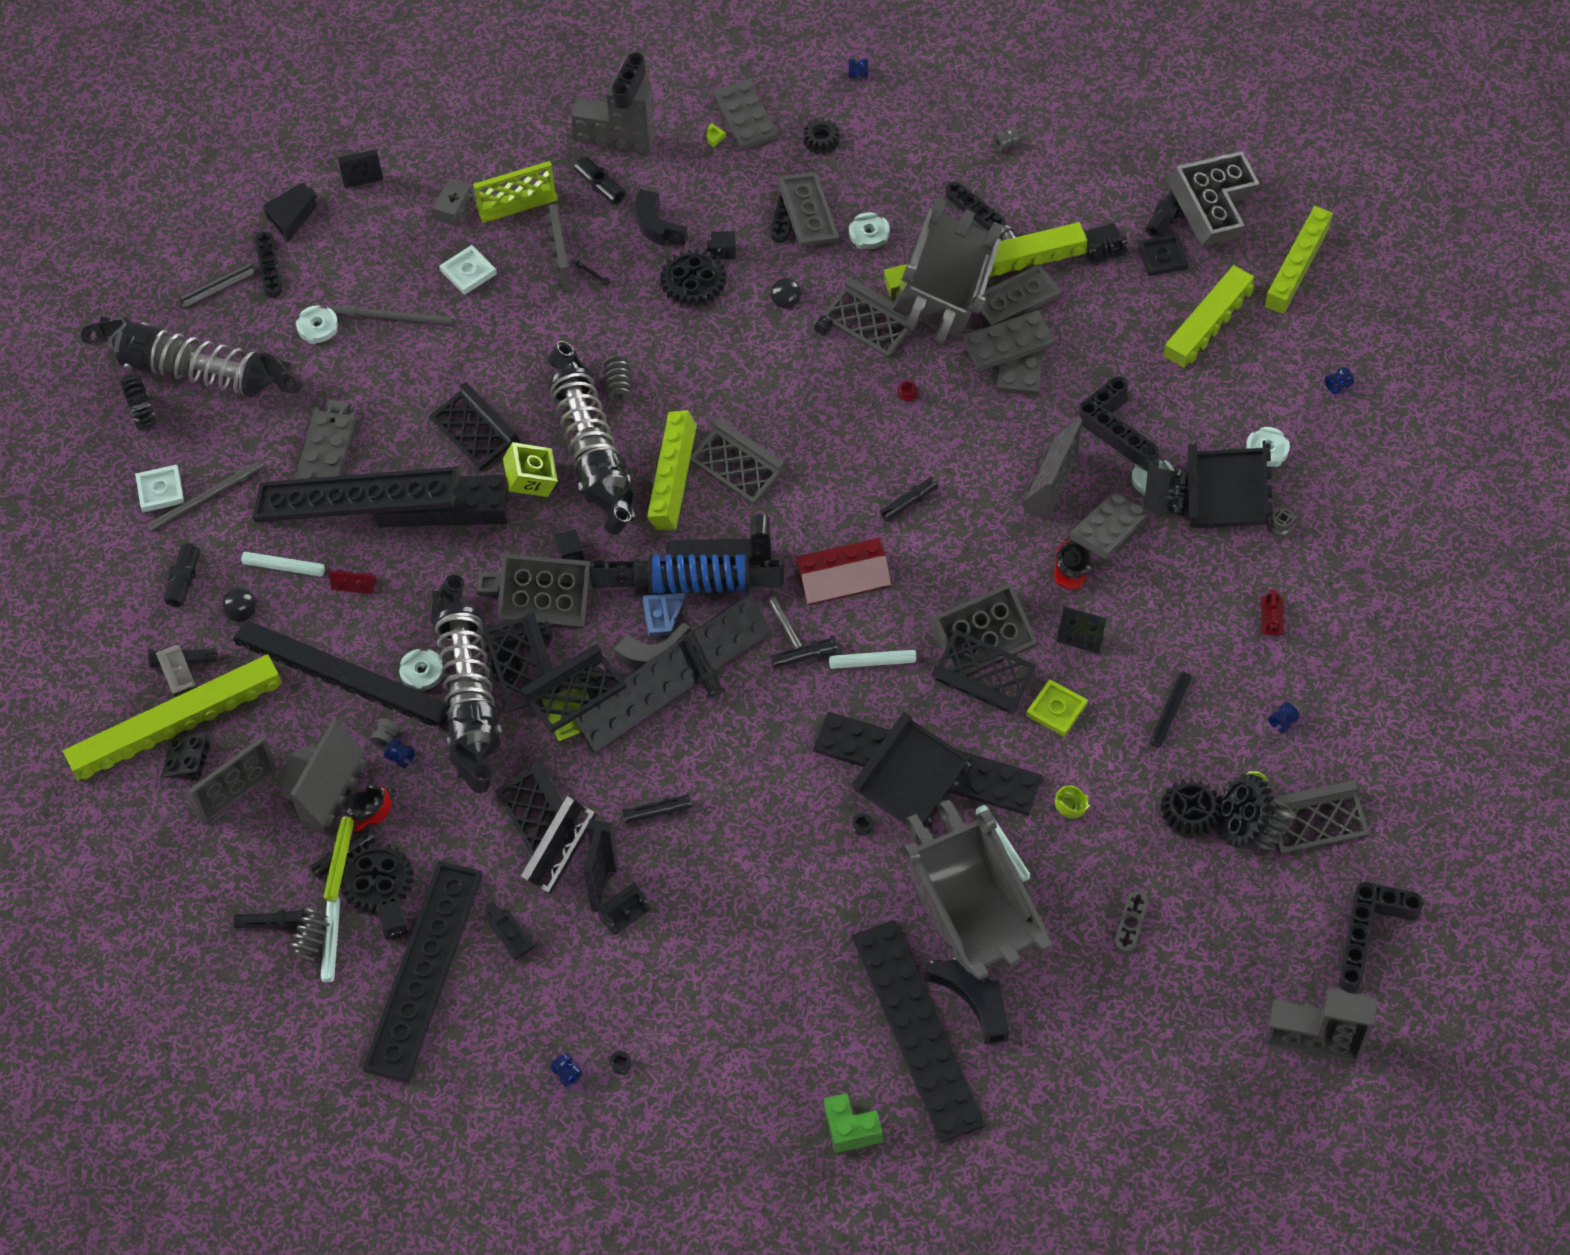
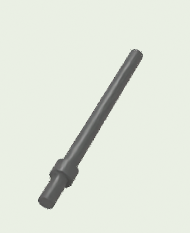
(353, 311)
(240, 476)

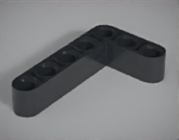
(1099, 420)
(758, 546)
(1362, 927)

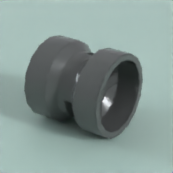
(1006, 139)
(1278, 526)
(385, 731)

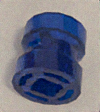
(859, 68)
(1341, 379)
(1284, 716)
(397, 752)
(566, 1070)

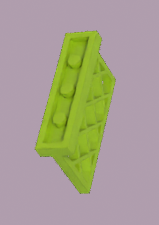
(517, 200)

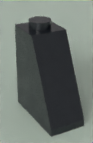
(291, 210)

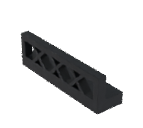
(553, 840)

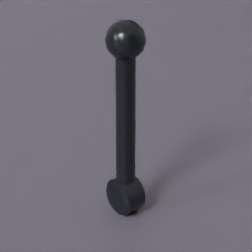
(605, 281)

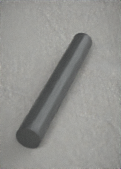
(784, 622)

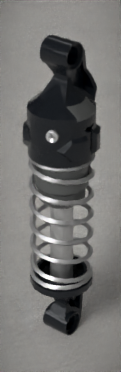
(157, 351)
(595, 459)
(472, 707)

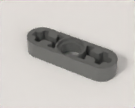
(1129, 913)

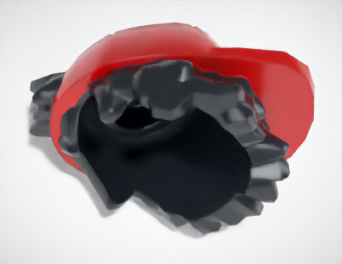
(1072, 565)
(369, 806)

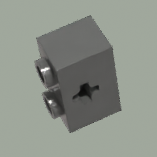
(452, 203)

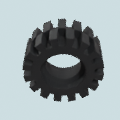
(821, 127)

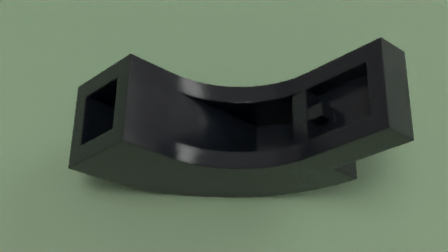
(652, 226)

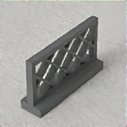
(875, 302)
(749, 448)
(1318, 797)

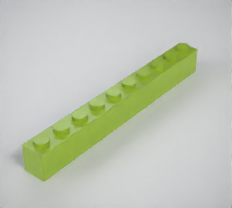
(1019, 253)
(172, 717)

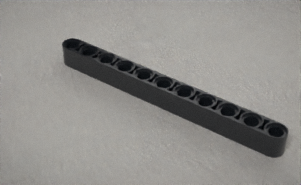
(342, 673)

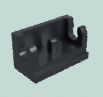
(623, 909)

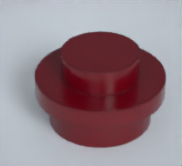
(907, 391)

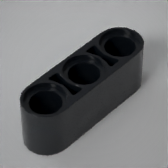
(628, 80)

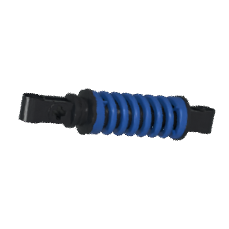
(660, 574)

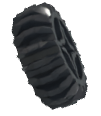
(138, 402)
(1196, 818)

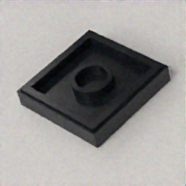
(360, 168)
(1162, 255)

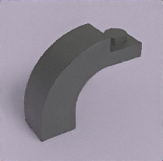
(635, 654)

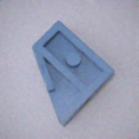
(661, 613)

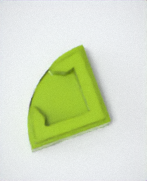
(714, 135)

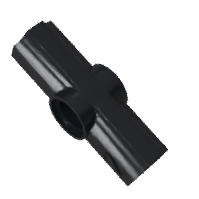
(599, 180)
(1163, 216)
(182, 575)

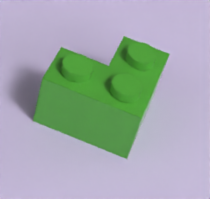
(850, 1130)

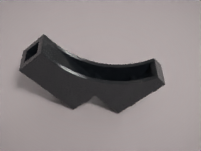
(983, 997)

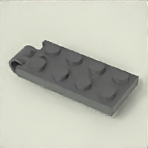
(327, 441)

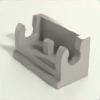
(175, 669)

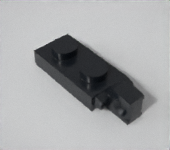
(508, 931)

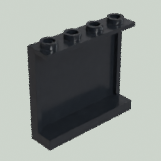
(1229, 487)
(912, 772)

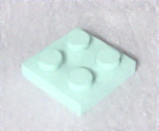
(468, 269)
(159, 488)

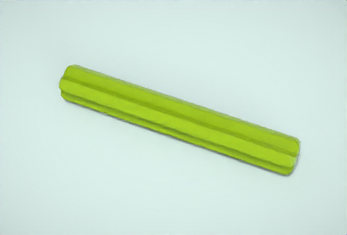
(338, 859)

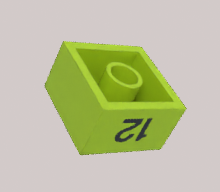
(530, 469)

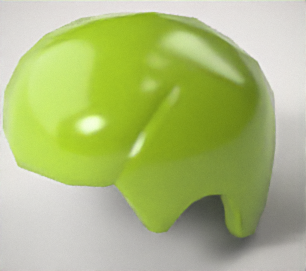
(1067, 798)

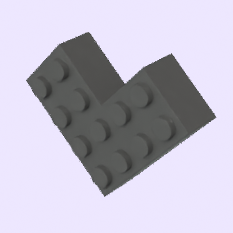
(615, 127)
(1207, 193)
(1334, 1031)

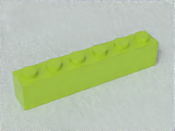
(1298, 260)
(1209, 316)
(672, 471)

